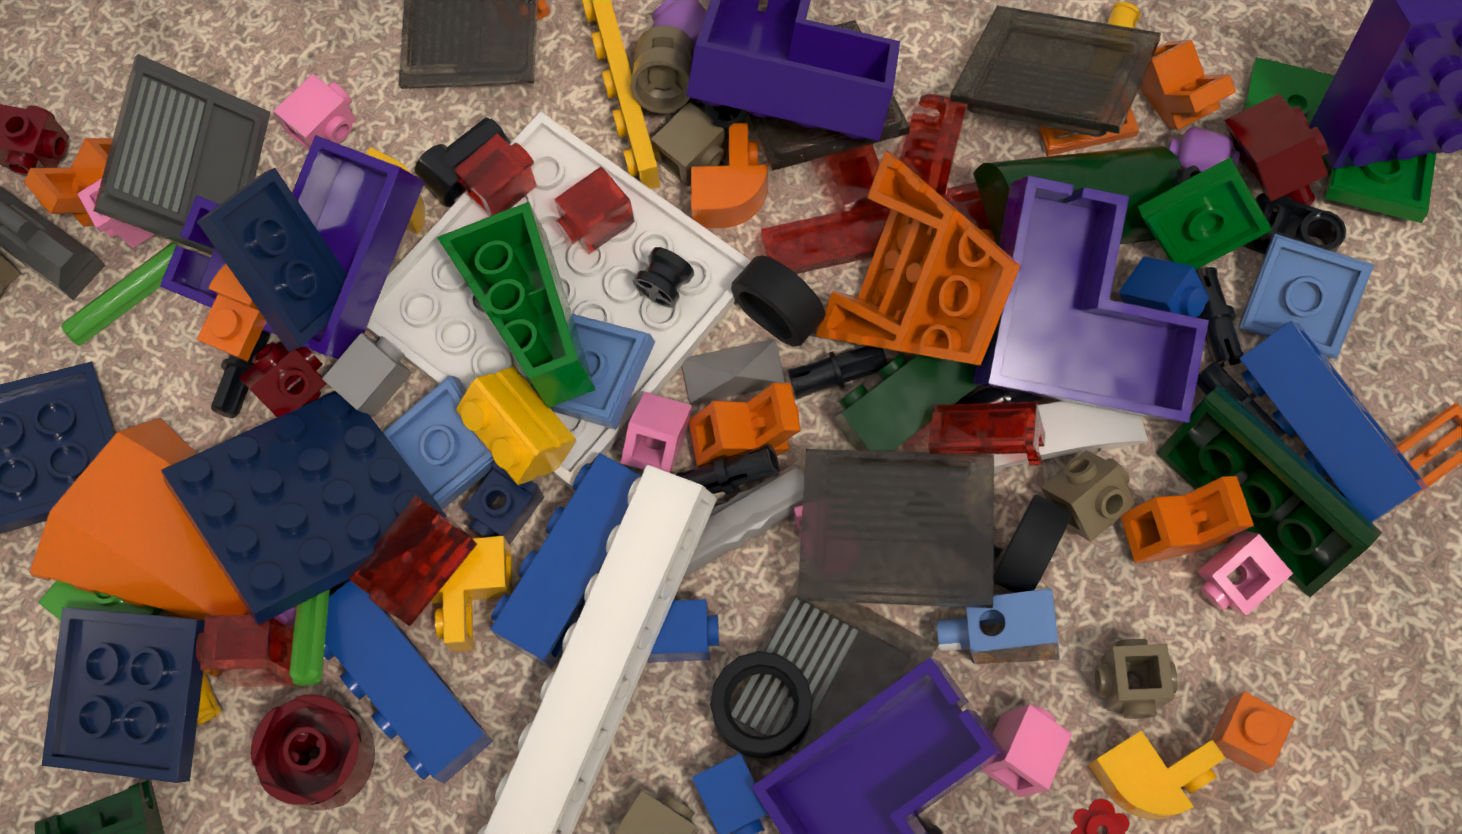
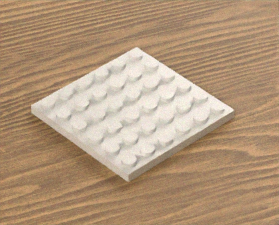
(446, 331)

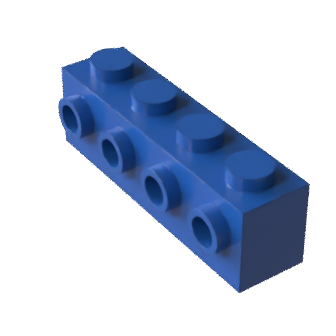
(1330, 422)
(557, 575)
(401, 685)

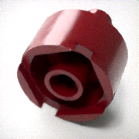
(283, 745)

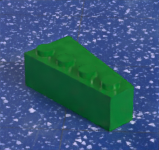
(521, 291)

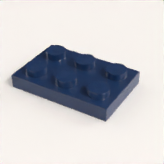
(277, 257)

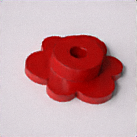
(1100, 813)

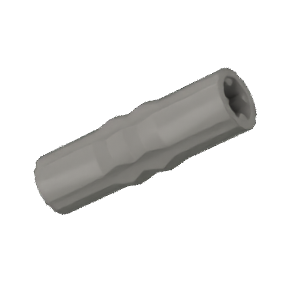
(748, 516)

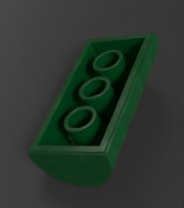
(1130, 172)
(1287, 499)

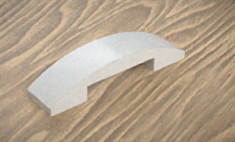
(1078, 428)

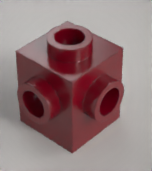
(30, 139)
(284, 378)

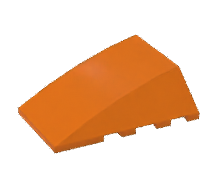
(931, 281)
(129, 535)

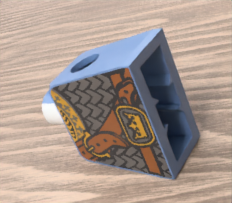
(1027, 633)

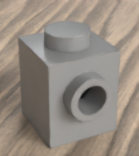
(368, 373)

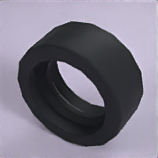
(778, 300)
(1032, 545)
(751, 665)

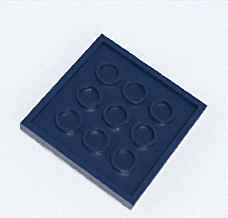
(295, 502)

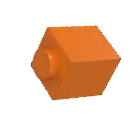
(1252, 732)

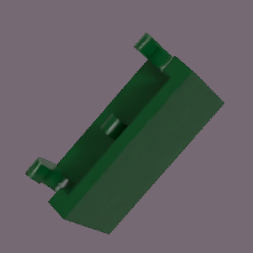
(122, 813)

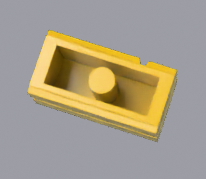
(515, 425)

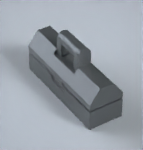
(45, 247)

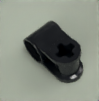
(1299, 223)

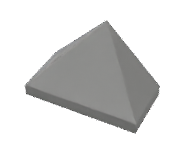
(732, 371)

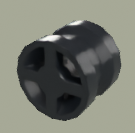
(663, 277)

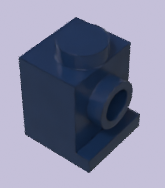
(508, 520)

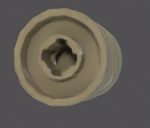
(662, 69)

